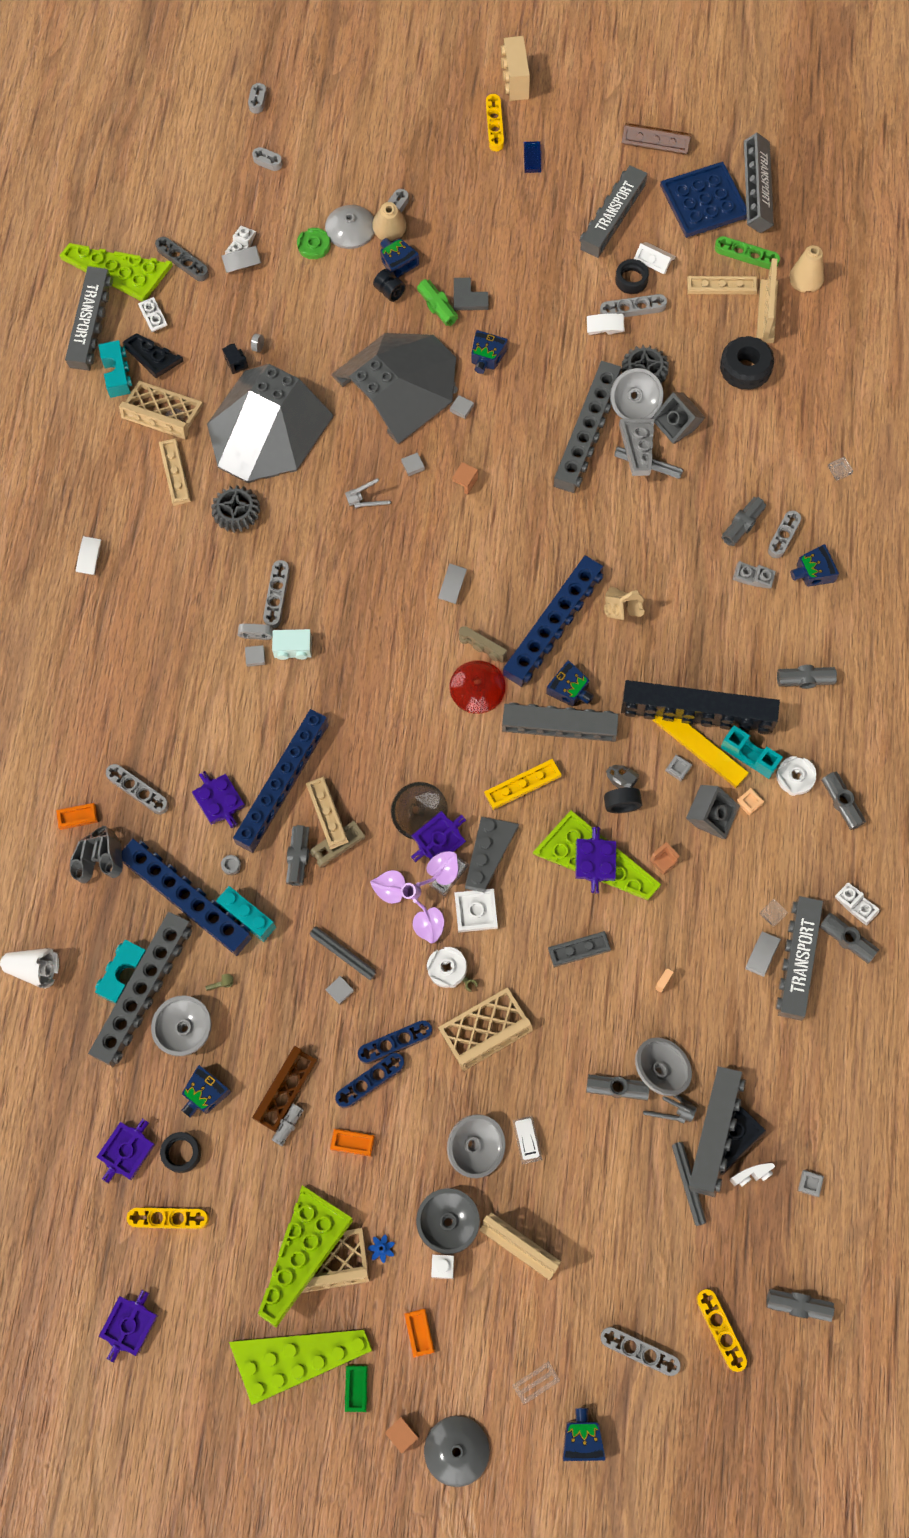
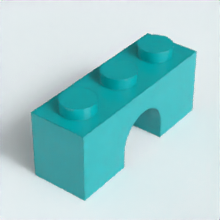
(113, 357)
(761, 760)
(246, 913)
(127, 956)

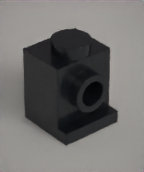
(235, 358)

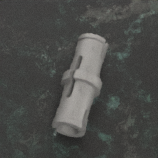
(287, 1125)

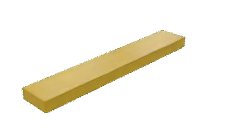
(704, 750)

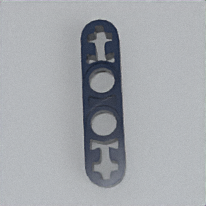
(393, 1038)
(367, 1077)

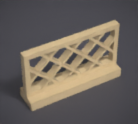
(767, 305)
(155, 419)
(489, 1045)
(520, 1246)
(341, 1277)

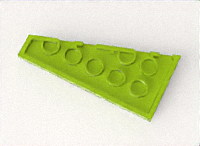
(129, 272)
(561, 849)
(306, 1245)
(284, 1362)

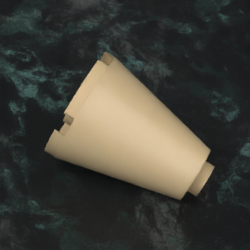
(389, 222)
(808, 270)

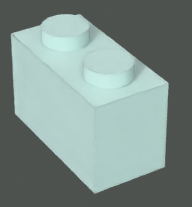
(292, 644)

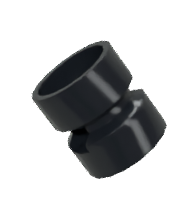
(389, 285)

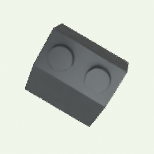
(678, 417)
(713, 811)

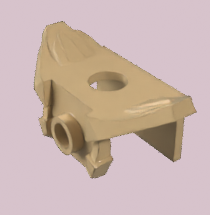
(614, 603)

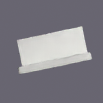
(654, 257)

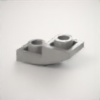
(241, 259)
(754, 576)
(452, 583)
(763, 954)

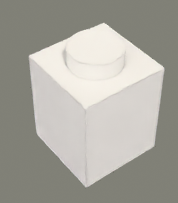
(442, 1266)

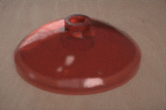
(477, 697)

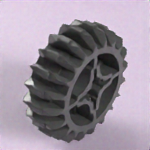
(651, 358)
(244, 513)

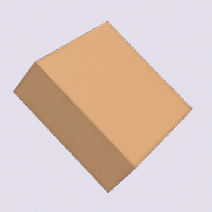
(750, 801)
(664, 980)

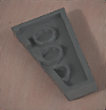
(490, 845)

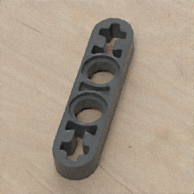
(182, 258)

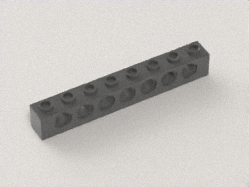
(570, 480)
(130, 995)

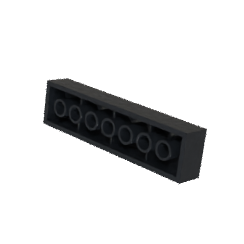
(700, 706)

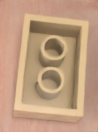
(516, 68)

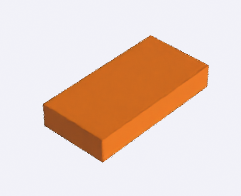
(77, 816)
(352, 1142)
(419, 1333)

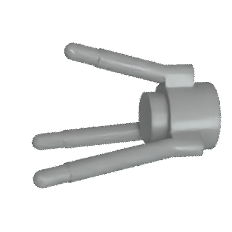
(354, 496)

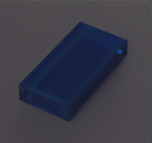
(532, 157)

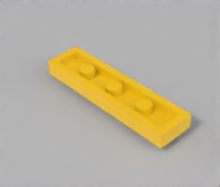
(522, 784)

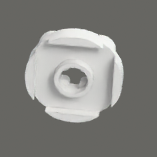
(796, 765)
(445, 956)

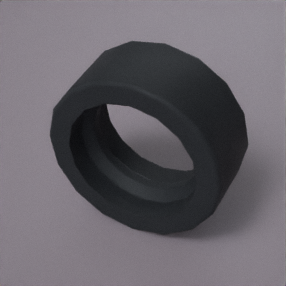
(632, 287)
(623, 800)
(164, 1152)

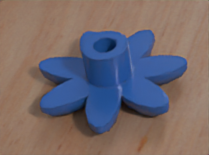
(386, 1246)

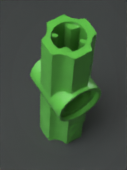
(437, 302)

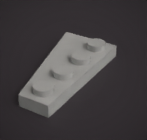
(638, 443)

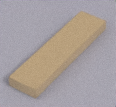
(722, 285)
(174, 472)
(327, 813)

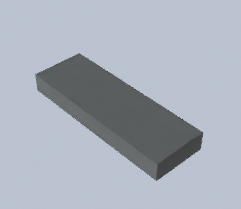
(579, 949)

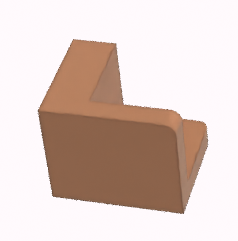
(466, 476)
(664, 858)
(401, 1434)

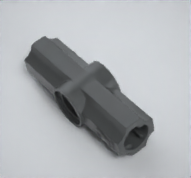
(743, 521)
(807, 676)
(849, 811)
(297, 855)
(859, 946)
(603, 1086)
(800, 1305)

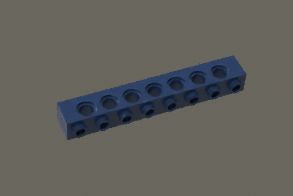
(585, 569)
(281, 781)
(233, 942)

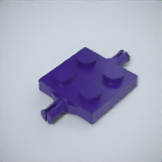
(218, 799)
(438, 836)
(595, 860)
(125, 1151)
(128, 1326)

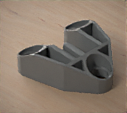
(98, 846)

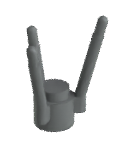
(685, 1110)

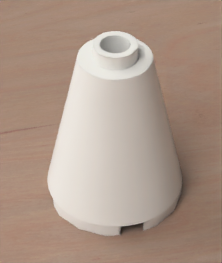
(32, 966)

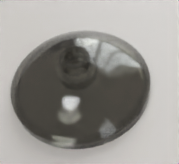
(425, 797)

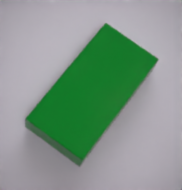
(356, 1388)

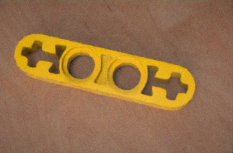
(494, 122)
(167, 1222)
(724, 1328)

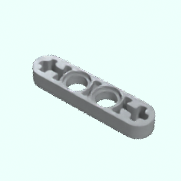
(632, 303)
(276, 594)
(137, 789)
(641, 1348)

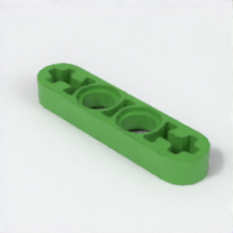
(747, 249)

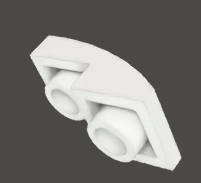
(241, 239)
(152, 314)
(605, 323)
(88, 555)
(856, 904)
(759, 1171)

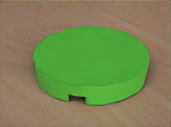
(313, 243)

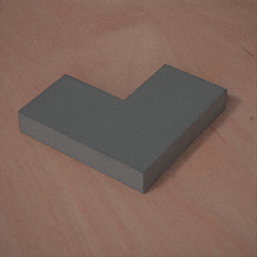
(468, 300)

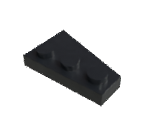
(152, 357)
(746, 1134)

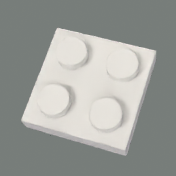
(476, 910)

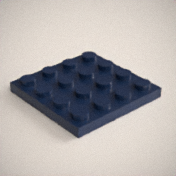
(704, 199)

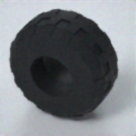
(748, 349)

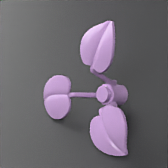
(393, 887)

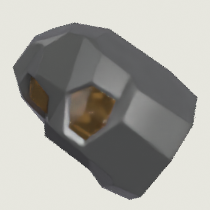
(622, 776)

